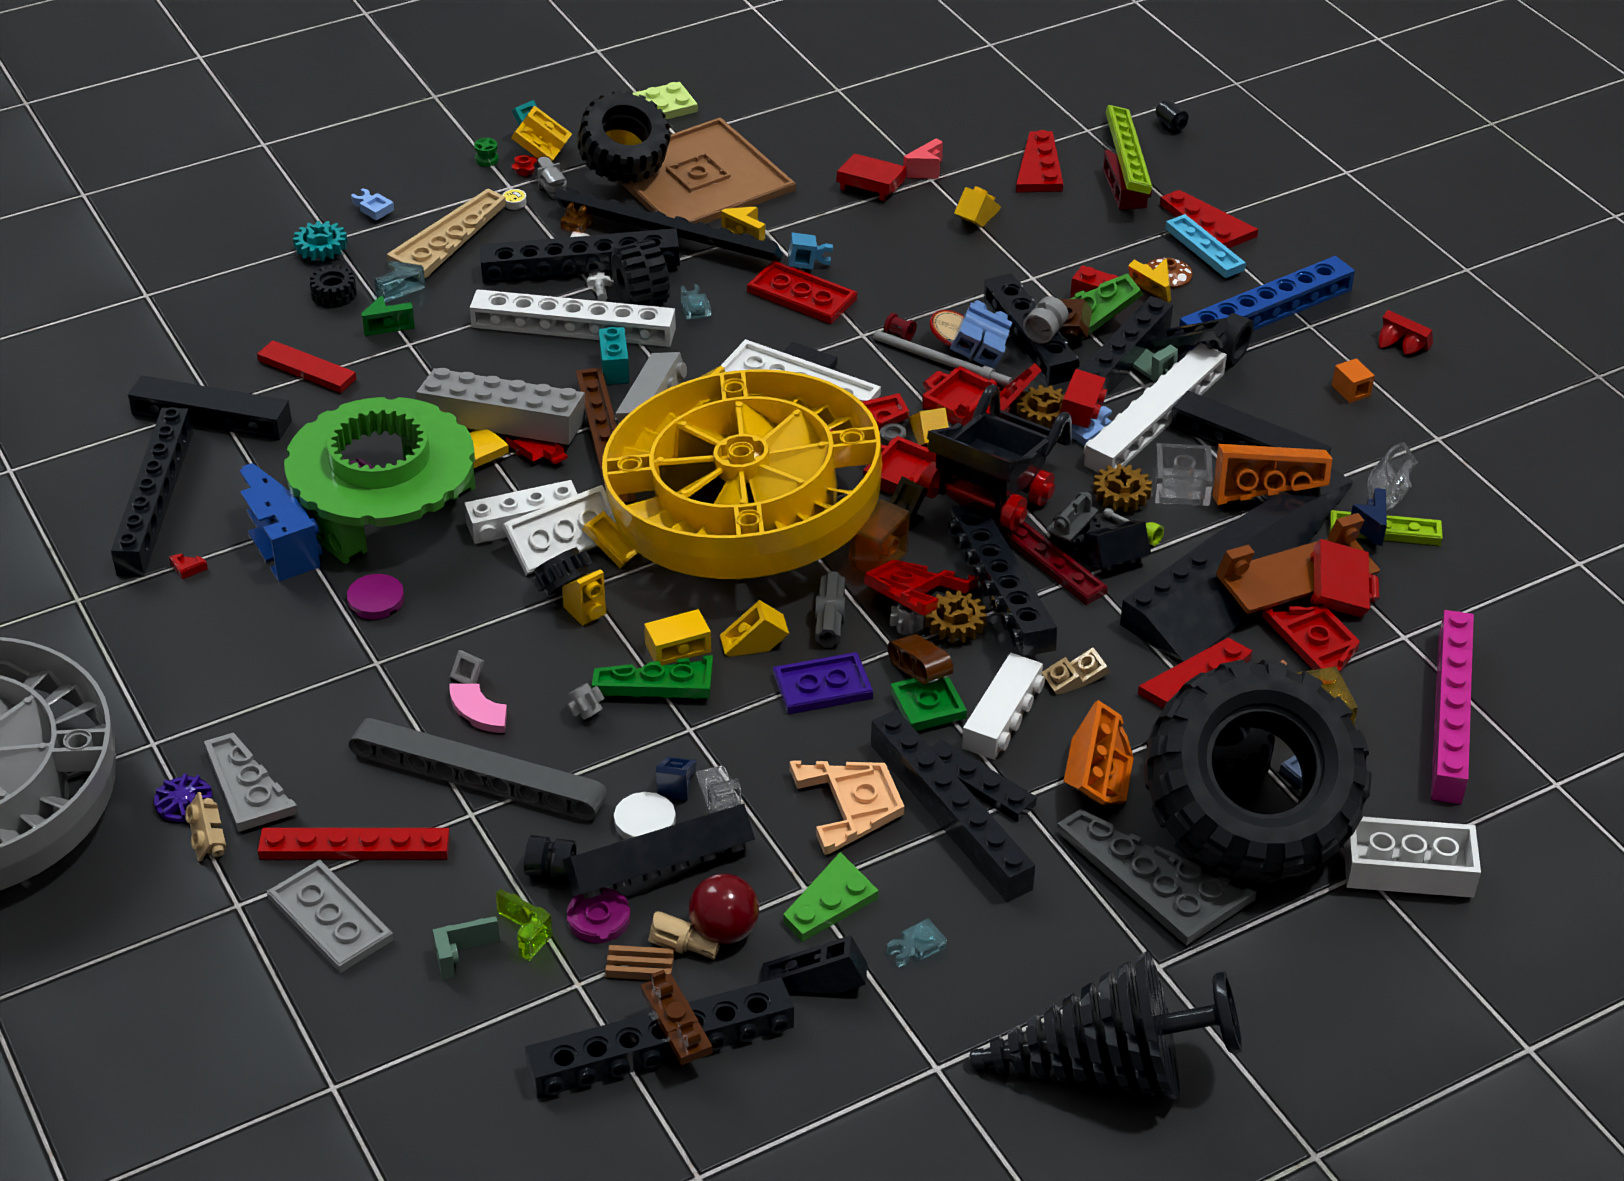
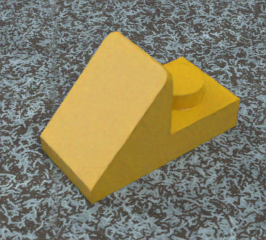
(743, 221)
(1154, 281)

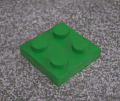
(928, 703)

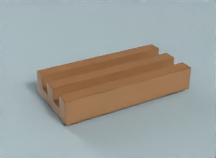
(639, 958)

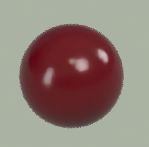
(724, 909)

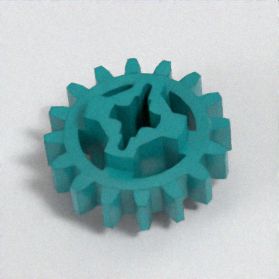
(320, 240)

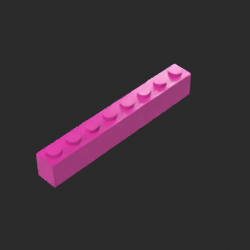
(1452, 708)

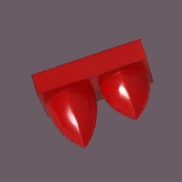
(1413, 334)

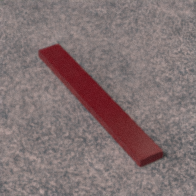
(1040, 551)

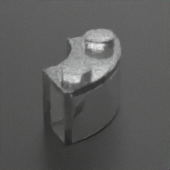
(1393, 474)

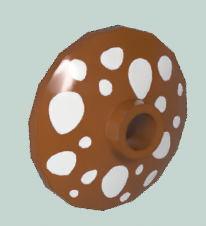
(1179, 272)

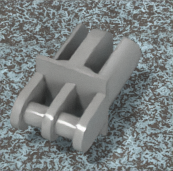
(550, 176)

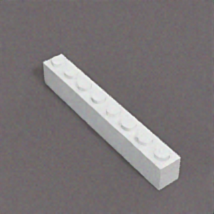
(1153, 410)

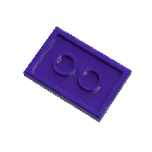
(822, 683)

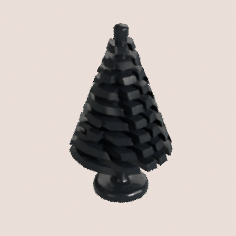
(1114, 1034)

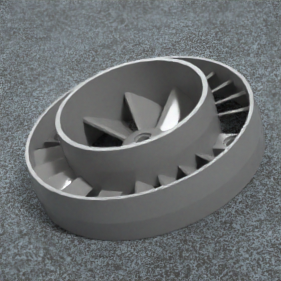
(35, 807)

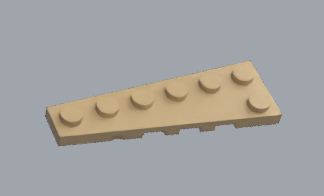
(446, 235)

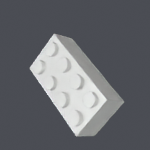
(1413, 857)

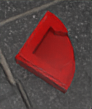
(187, 566)

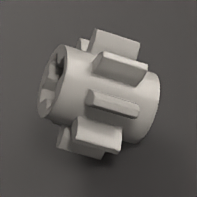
(905, 619)
(585, 701)

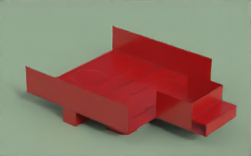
(537, 449)

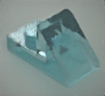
(400, 281)

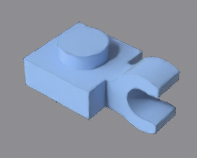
(1084, 434)

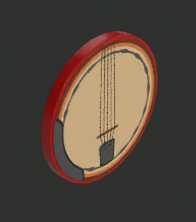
(945, 325)

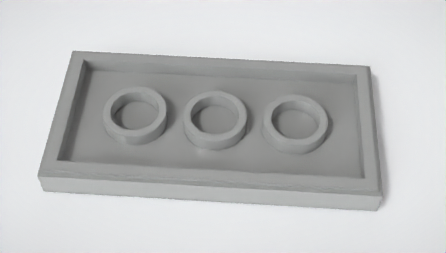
(330, 916)

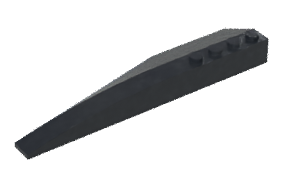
(1189, 605)

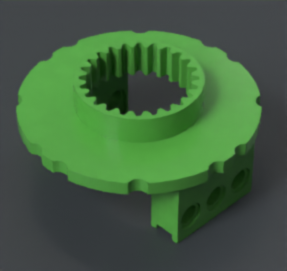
(346, 497)

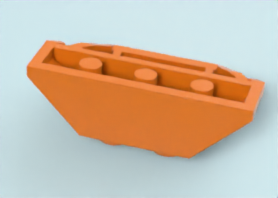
(1100, 757)

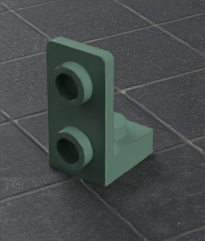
(1156, 364)
(462, 936)

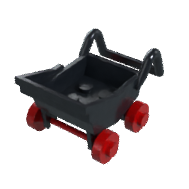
(997, 454)

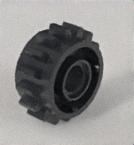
(561, 570)

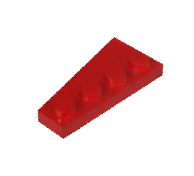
(1219, 224)

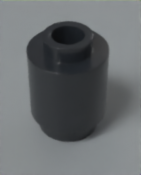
(1172, 115)

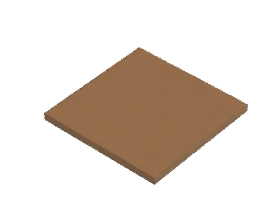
(710, 172)

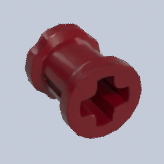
(908, 327)

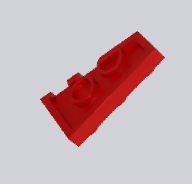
(1014, 388)

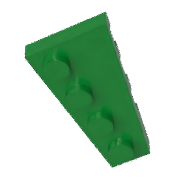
(655, 680)

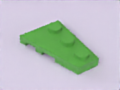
(1109, 299)
(829, 899)

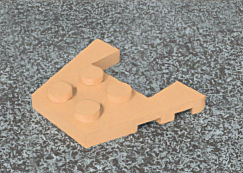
(862, 794)

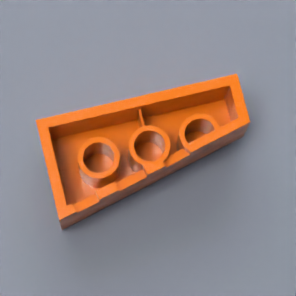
(1264, 470)

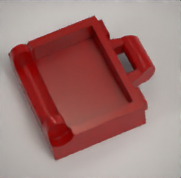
(871, 175)
(956, 393)
(902, 459)
(1343, 578)

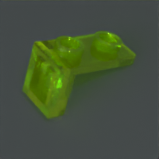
(535, 922)

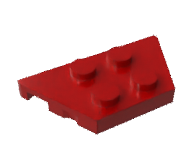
(1314, 635)

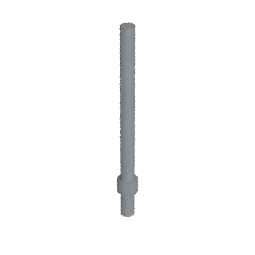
(985, 371)

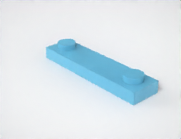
(1205, 246)

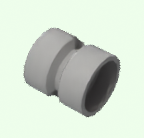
(1045, 319)

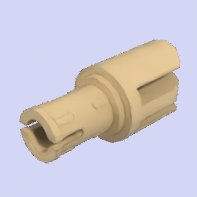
(679, 935)

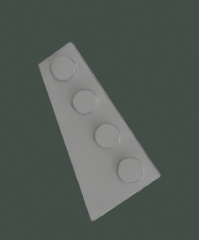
(246, 784)

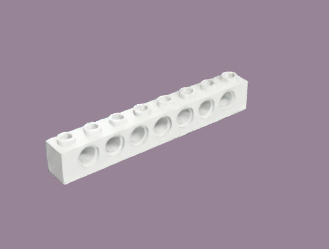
(571, 317)

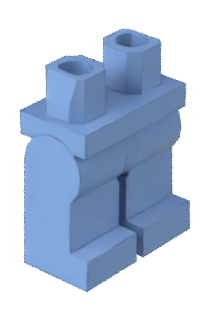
(983, 330)

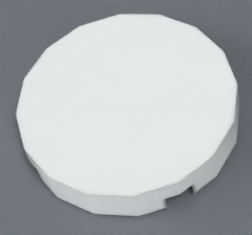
(643, 814)

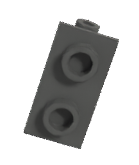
(1074, 517)

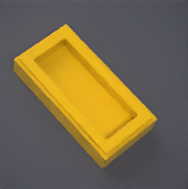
(609, 539)

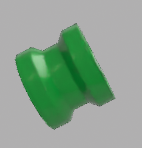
(486, 152)

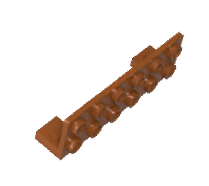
(1282, 575)

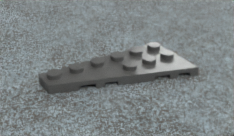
(1157, 879)

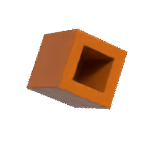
(1353, 380)

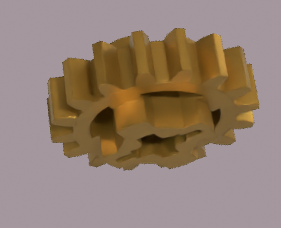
(1040, 405)
(1122, 487)
(957, 617)

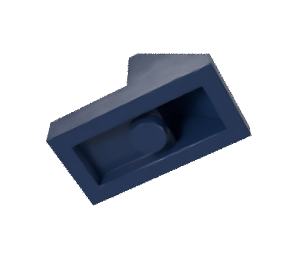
(1374, 515)
(674, 777)

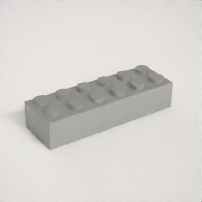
(506, 405)

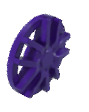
(179, 796)

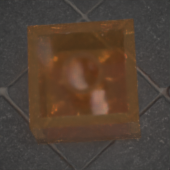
(880, 538)

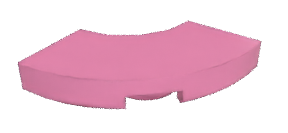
(474, 707)

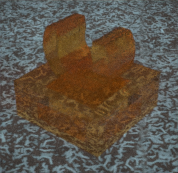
(576, 219)

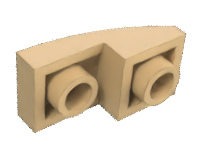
(1083, 670)

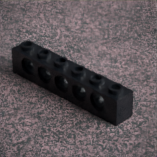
(1054, 357)

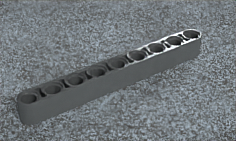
(478, 769)

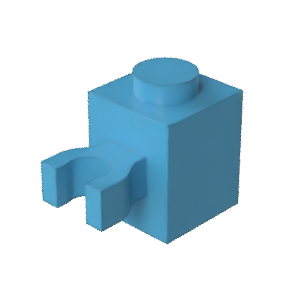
(804, 251)

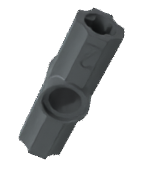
(830, 609)

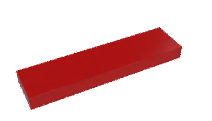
(306, 366)

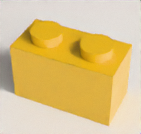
(677, 637)

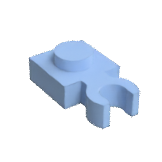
(373, 206)

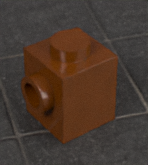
(1078, 319)

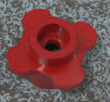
(524, 165)

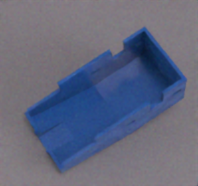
(292, 534)

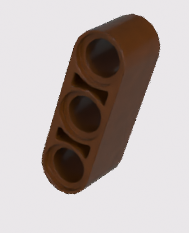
(920, 659)

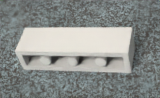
(1003, 706)

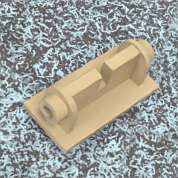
(203, 815)

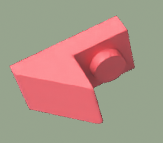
(924, 161)

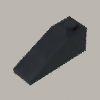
(820, 969)

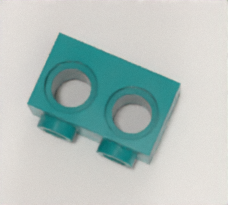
(614, 355)

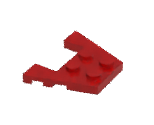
(910, 582)

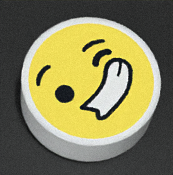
(515, 199)

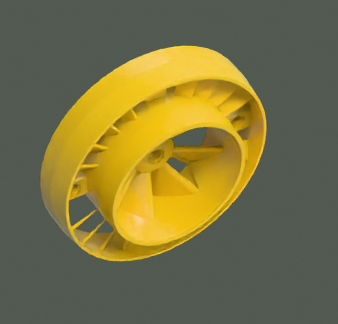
(745, 430)

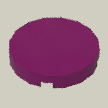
(375, 596)
(599, 917)

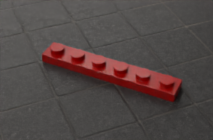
(354, 844)

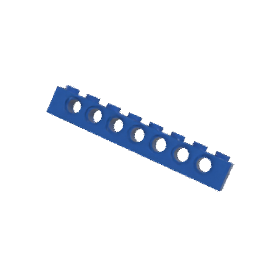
(1282, 296)

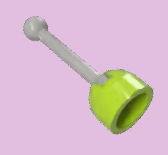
(1154, 530)

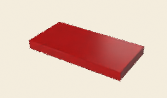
(802, 292)

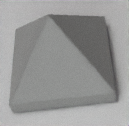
(466, 668)

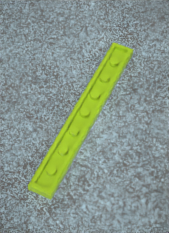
(1128, 149)

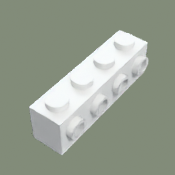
(489, 514)

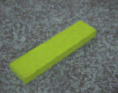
(1404, 529)

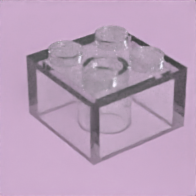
(1183, 474)

